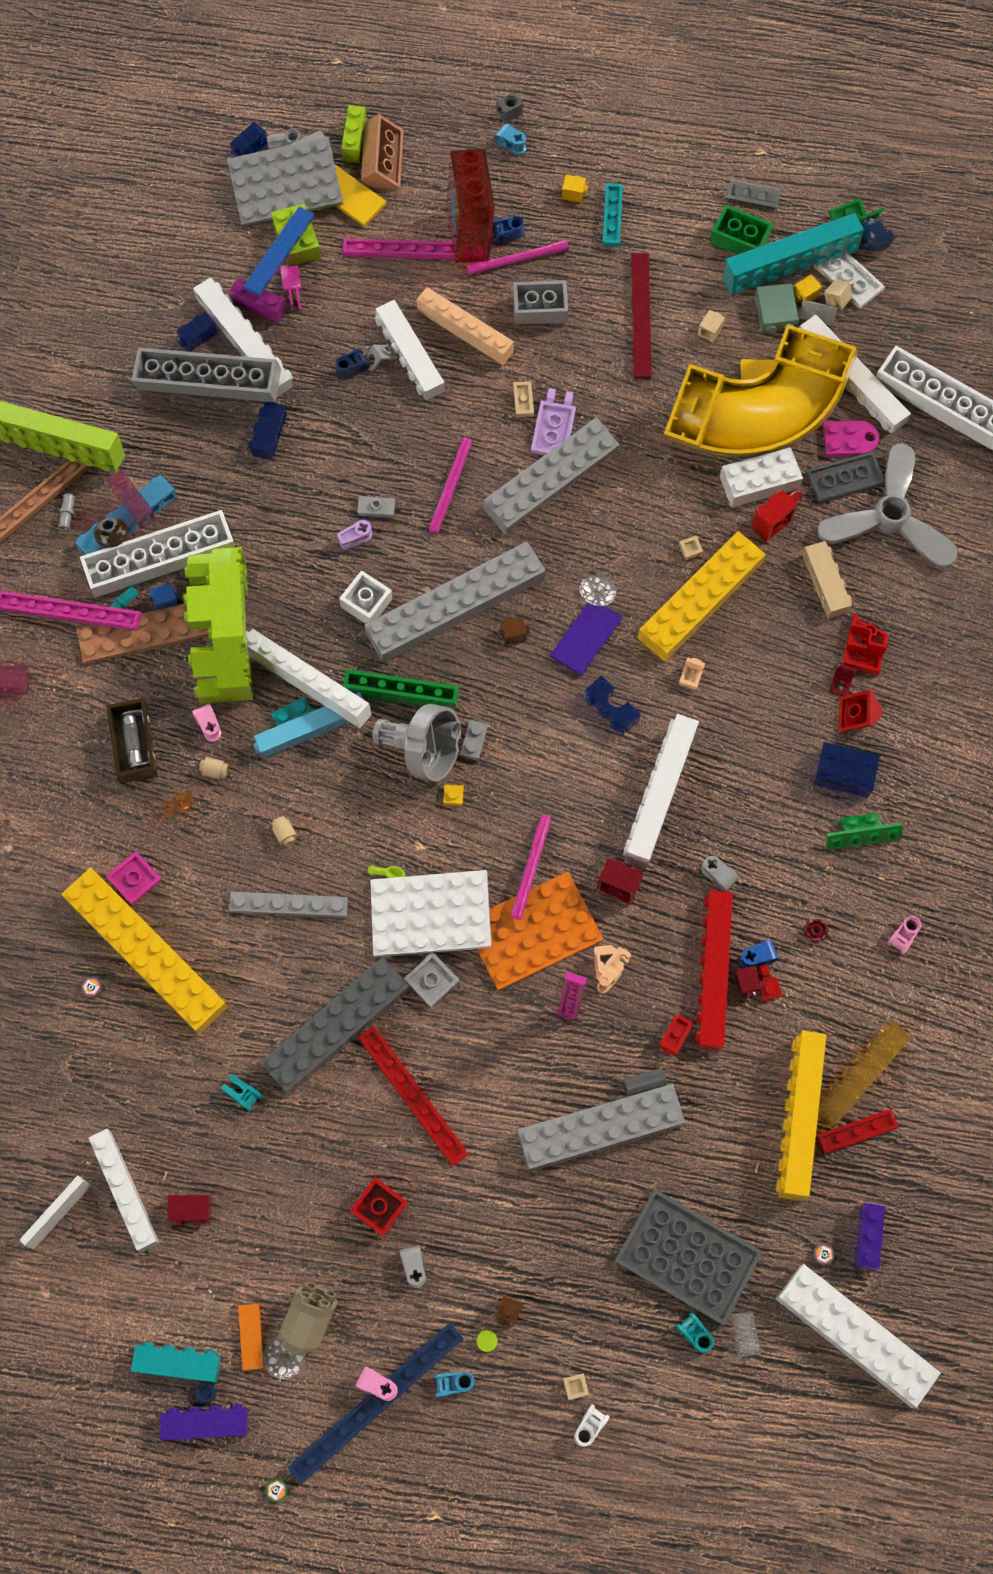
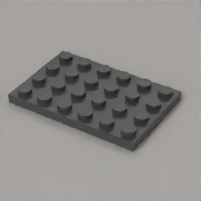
(689, 1257)

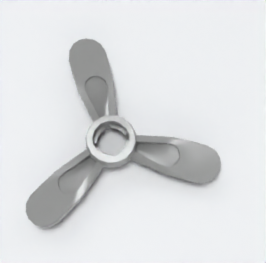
(921, 536)

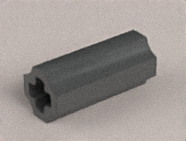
(644, 1082)

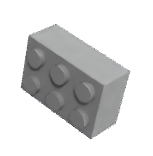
(540, 302)

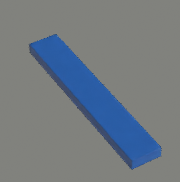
(279, 251)

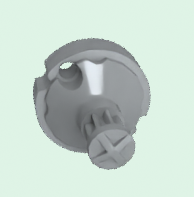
(428, 740)

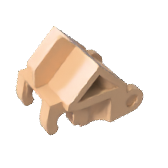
(609, 966)

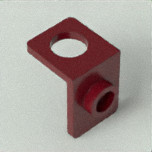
(844, 674)

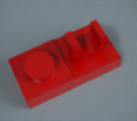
(675, 1035)

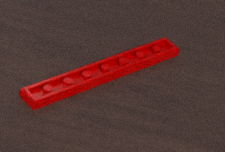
(413, 1096)

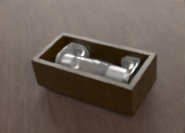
(132, 740)

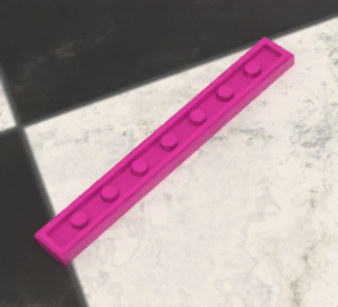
(397, 249)
(70, 611)
(571, 995)

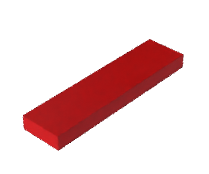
(857, 1131)

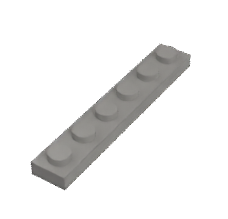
(288, 904)

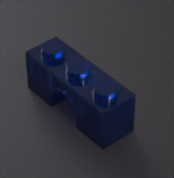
(622, 717)

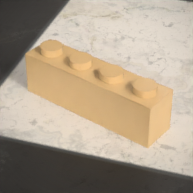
(827, 579)

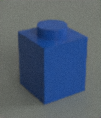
(164, 596)

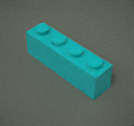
(174, 1363)

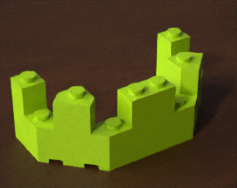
(221, 610)

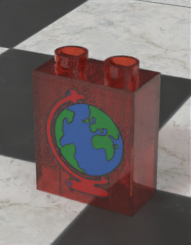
(470, 205)

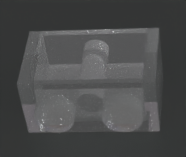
(744, 1334)

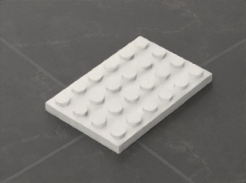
(430, 913)

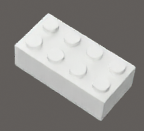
(760, 477)

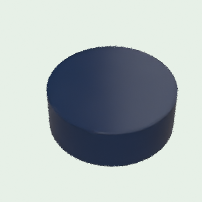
(206, 1392)

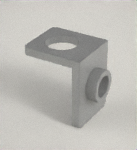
(381, 352)

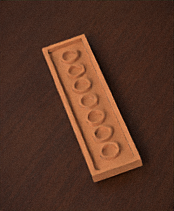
(155, 631)

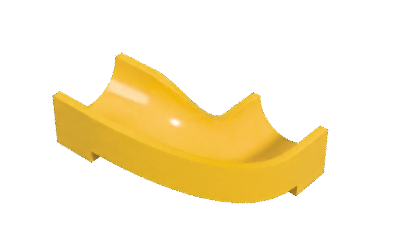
(766, 411)

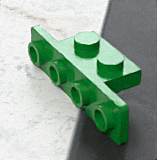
(855, 206)
(862, 831)

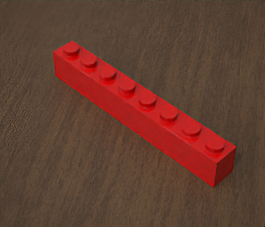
(715, 970)

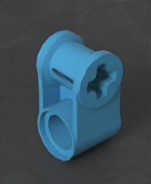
(511, 139)
(452, 1383)

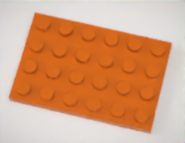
(551, 930)

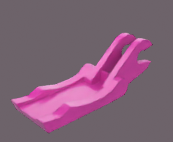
(291, 282)

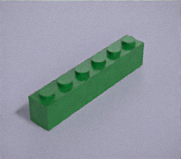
(401, 689)

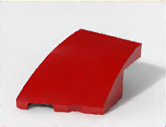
(864, 646)

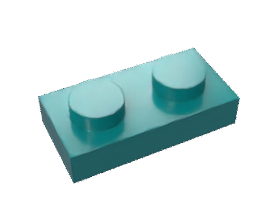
(291, 711)

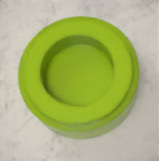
(487, 1341)

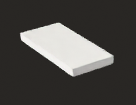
(848, 269)
(55, 1212)

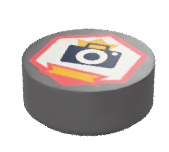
(91, 987)
(823, 1254)

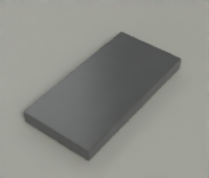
(845, 477)

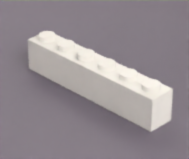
(410, 350)
(124, 1190)

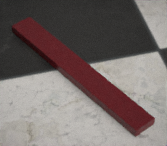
(641, 316)

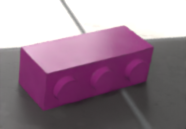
(267, 305)

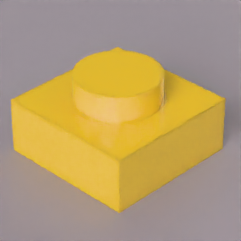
(453, 795)

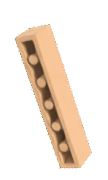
(465, 326)

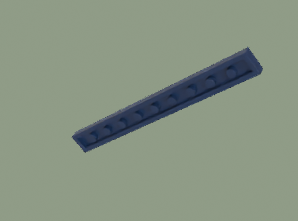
(373, 1406)

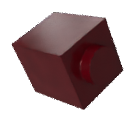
(747, 982)

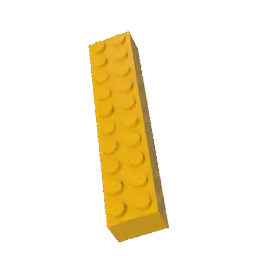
(144, 951)

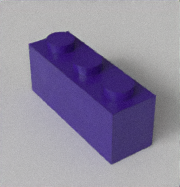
(869, 1236)

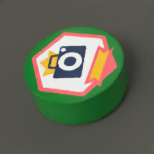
(276, 1490)

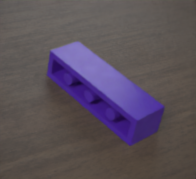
(204, 1424)

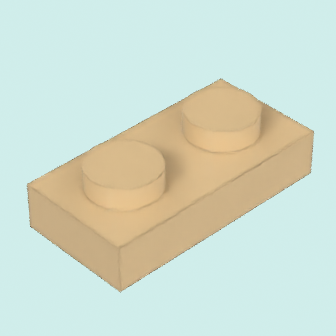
(523, 399)

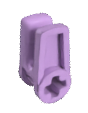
(354, 535)

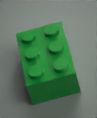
(740, 231)

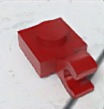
(769, 985)

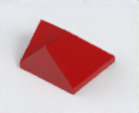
(858, 711)

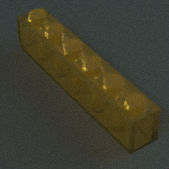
(862, 1074)

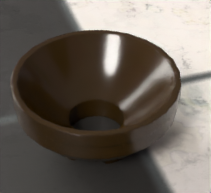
(111, 537)

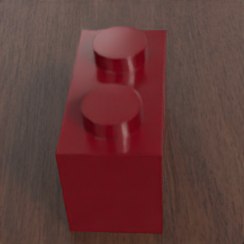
(189, 1209)

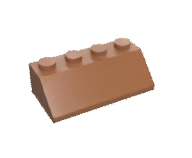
(382, 153)

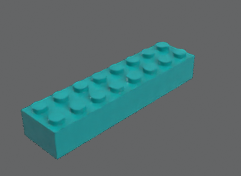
(792, 254)

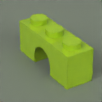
(353, 133)

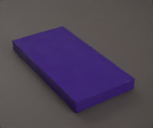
(586, 637)

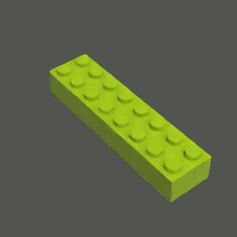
(60, 437)

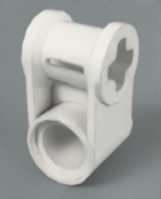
(591, 1425)

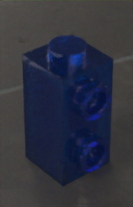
(249, 141)
(196, 332)

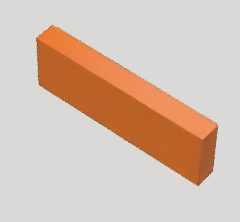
(251, 1337)

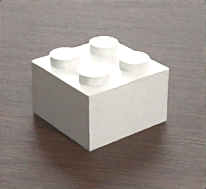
(365, 598)

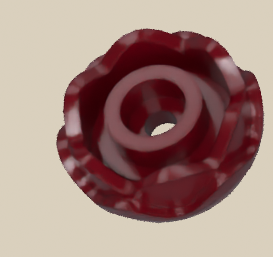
(820, 926)

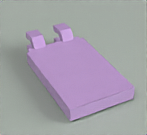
(553, 423)

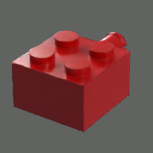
(775, 514)

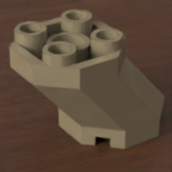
(307, 1319)

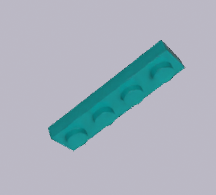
(612, 215)

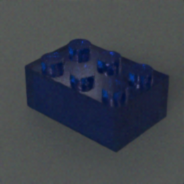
(846, 769)

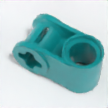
(695, 1332)

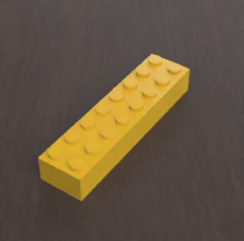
(701, 596)
(802, 1116)

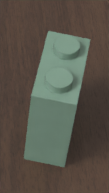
(776, 307)

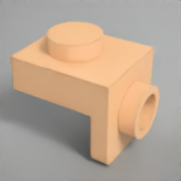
(692, 673)

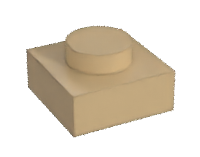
(690, 547)
(576, 1386)

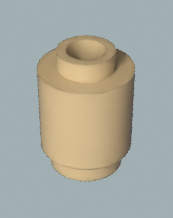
(213, 768)
(284, 831)

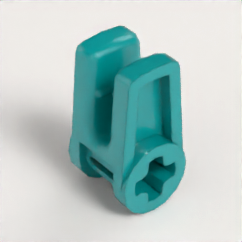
(247, 1097)

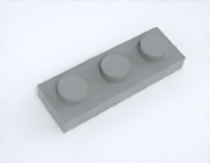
(754, 193)

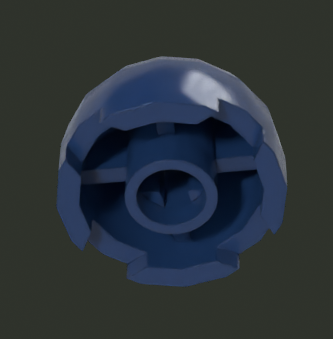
(875, 236)

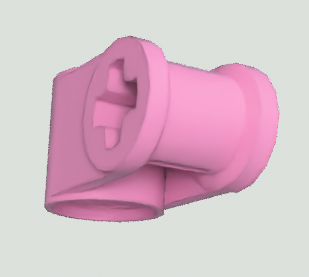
(207, 720)
(903, 936)
(373, 1383)

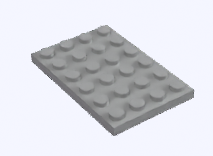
(284, 179)

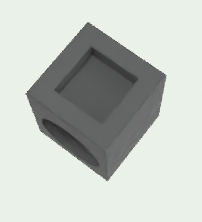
(509, 107)

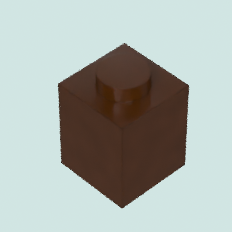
(514, 630)
(509, 1310)

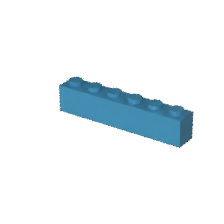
(157, 494)

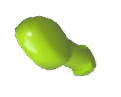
(390, 872)

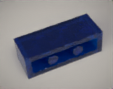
(268, 430)

